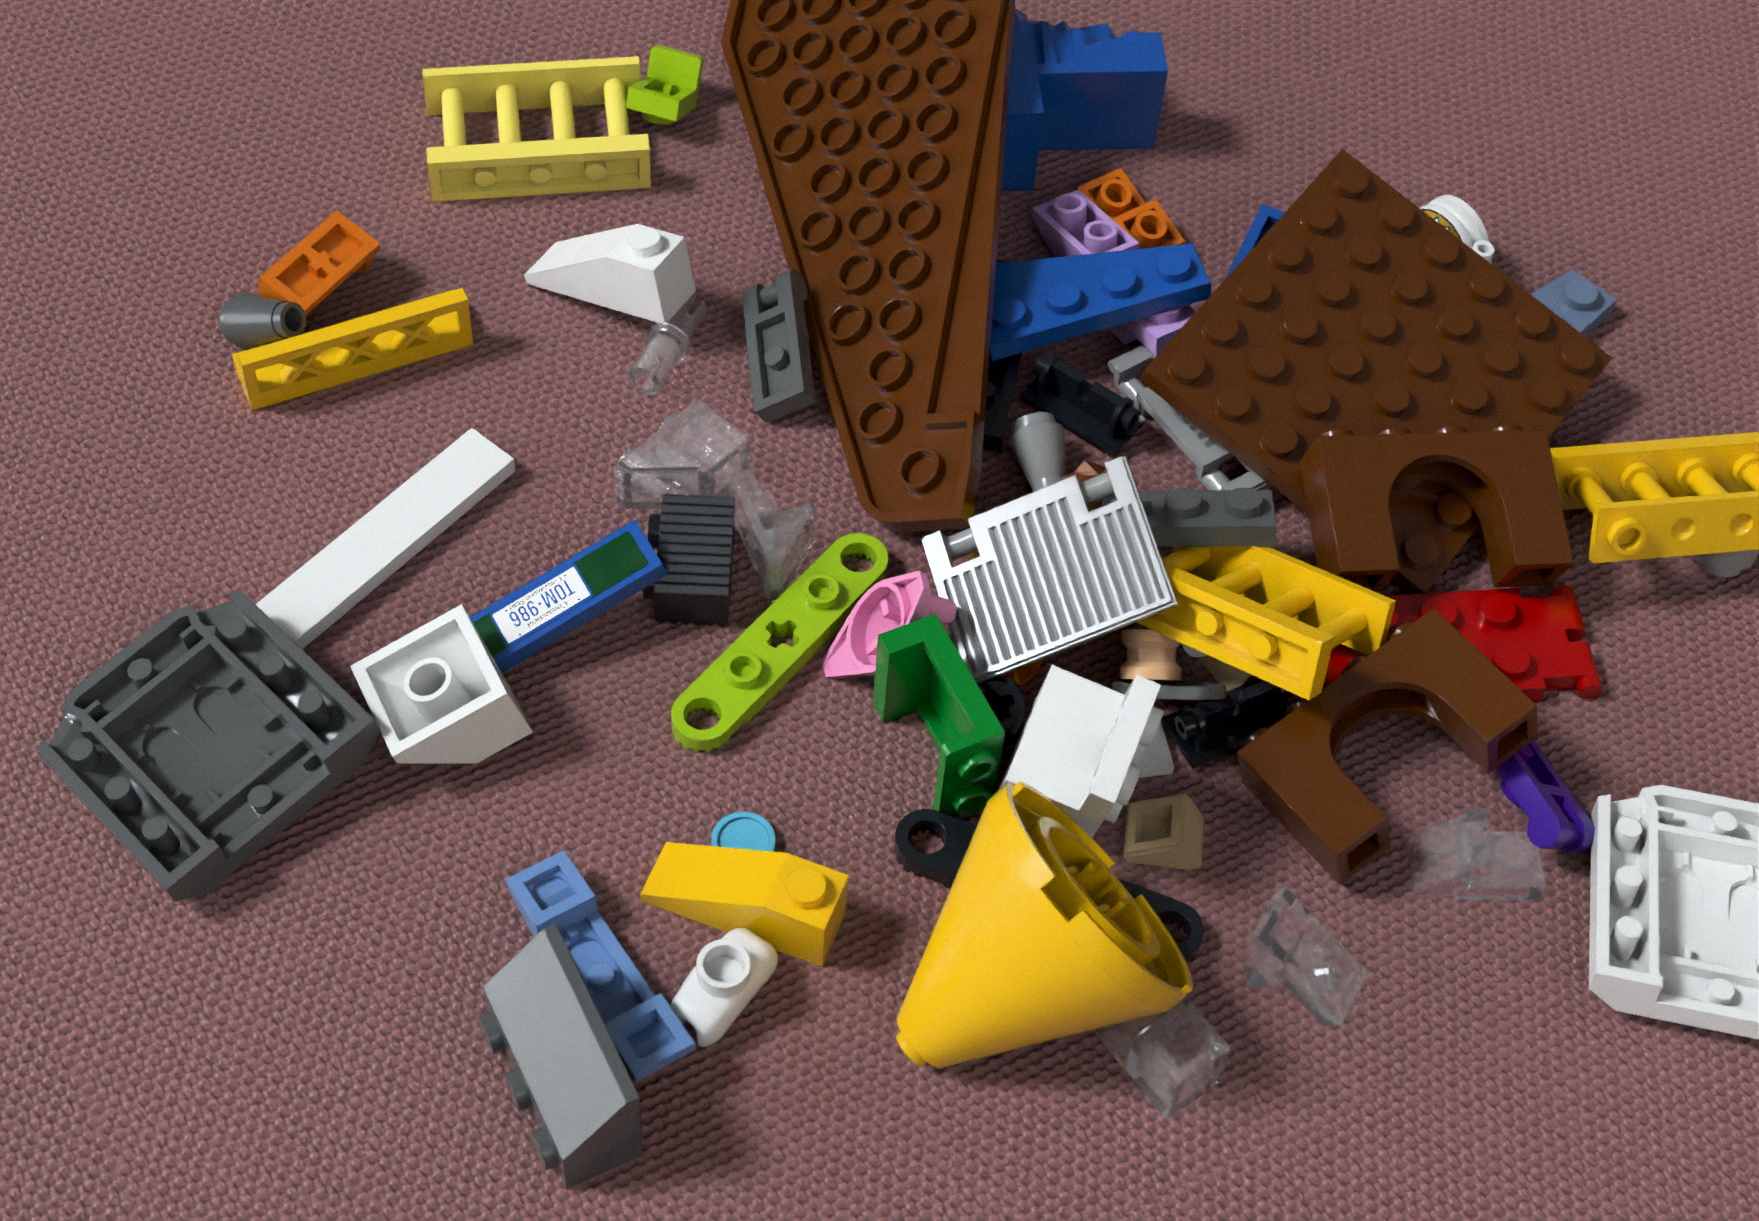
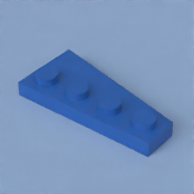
(1082, 294)

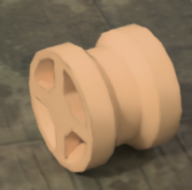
(1149, 655)

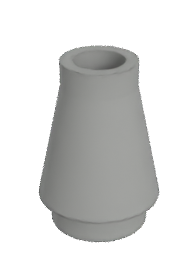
(1038, 448)

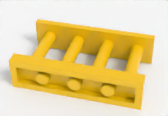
(1664, 495)
(1269, 613)

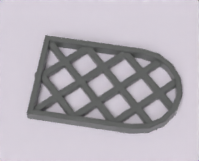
(1179, 689)

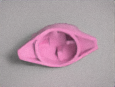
(881, 609)

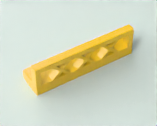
(354, 348)

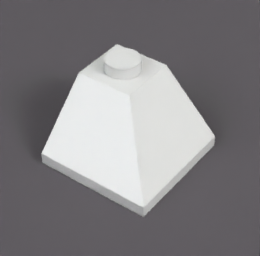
(441, 695)

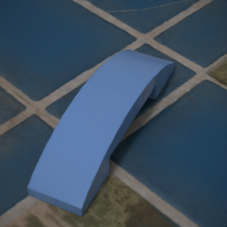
(638, 1021)

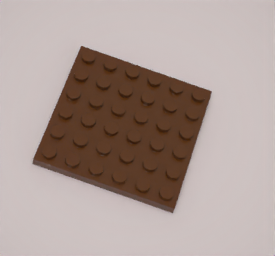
(1367, 325)

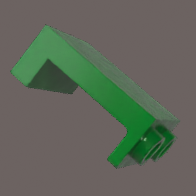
(925, 673)

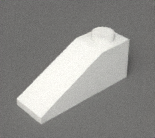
(620, 269)

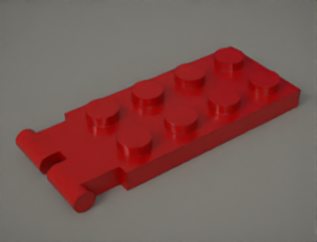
(1523, 637)

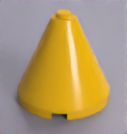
(1035, 942)

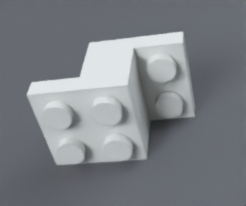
(1083, 744)

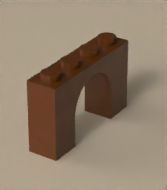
(1499, 472)
(1420, 673)

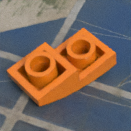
(1124, 205)

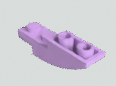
(1079, 227)

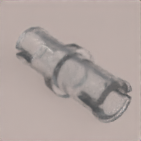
(666, 346)

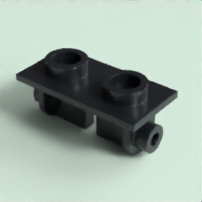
(1082, 407)
(1223, 725)

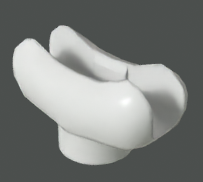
(724, 983)

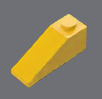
(768, 892)

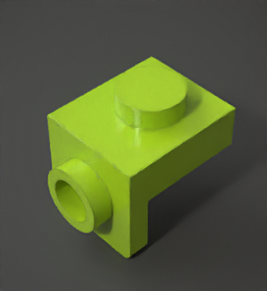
(669, 86)

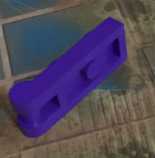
(1552, 810)

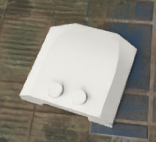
(1677, 908)

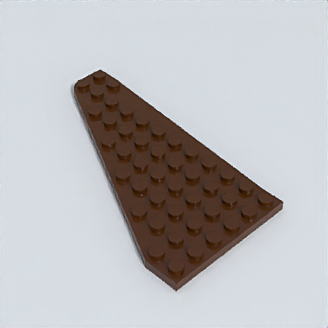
(886, 195)

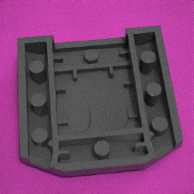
(206, 742)

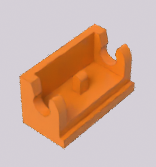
(320, 263)

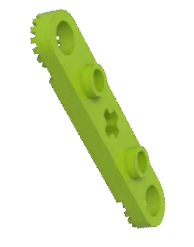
(752, 669)

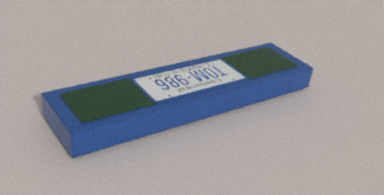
(568, 596)

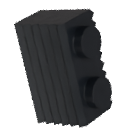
(697, 551)

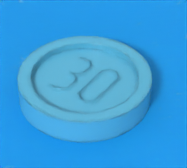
(744, 831)

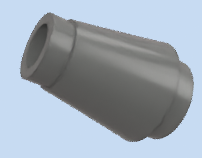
(259, 320)

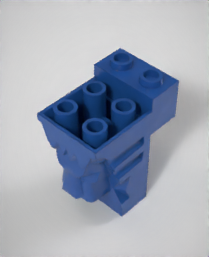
(1079, 93)

